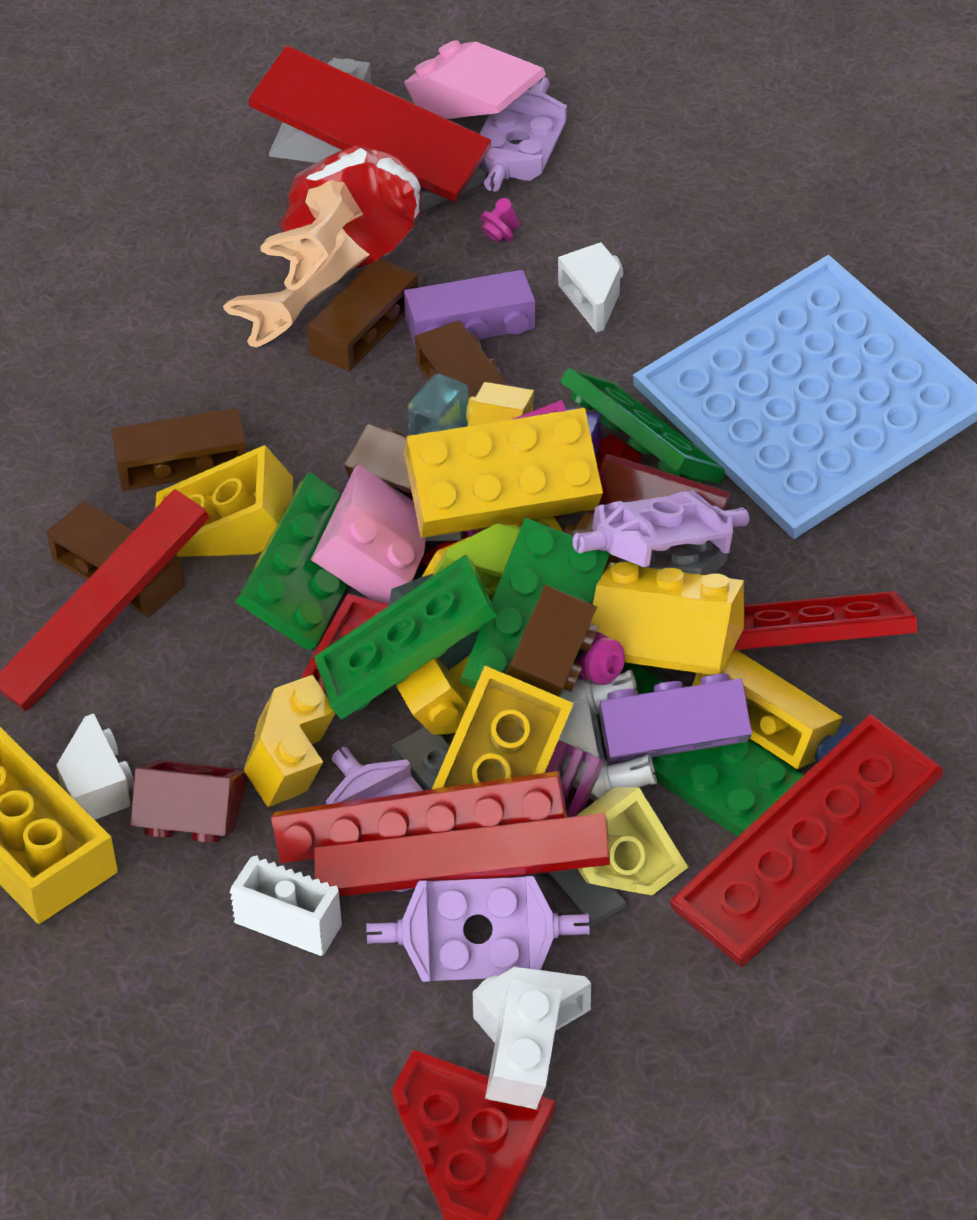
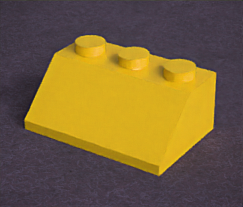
(670, 616)

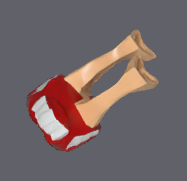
(336, 220)

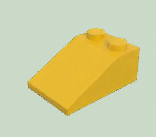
(242, 501)

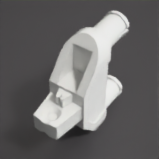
(584, 733)

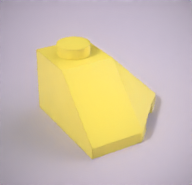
(639, 846)

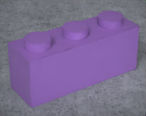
(483, 305)
(674, 718)

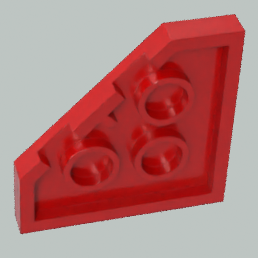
(466, 1144)

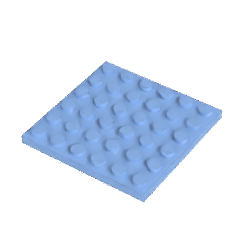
(811, 395)

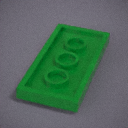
(646, 429)
(537, 559)
(285, 583)
(404, 637)

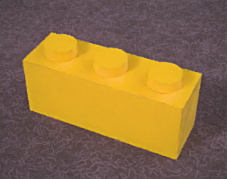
(779, 713)

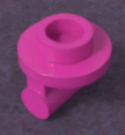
(500, 221)
(603, 660)

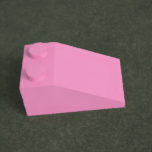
(470, 80)
(371, 537)

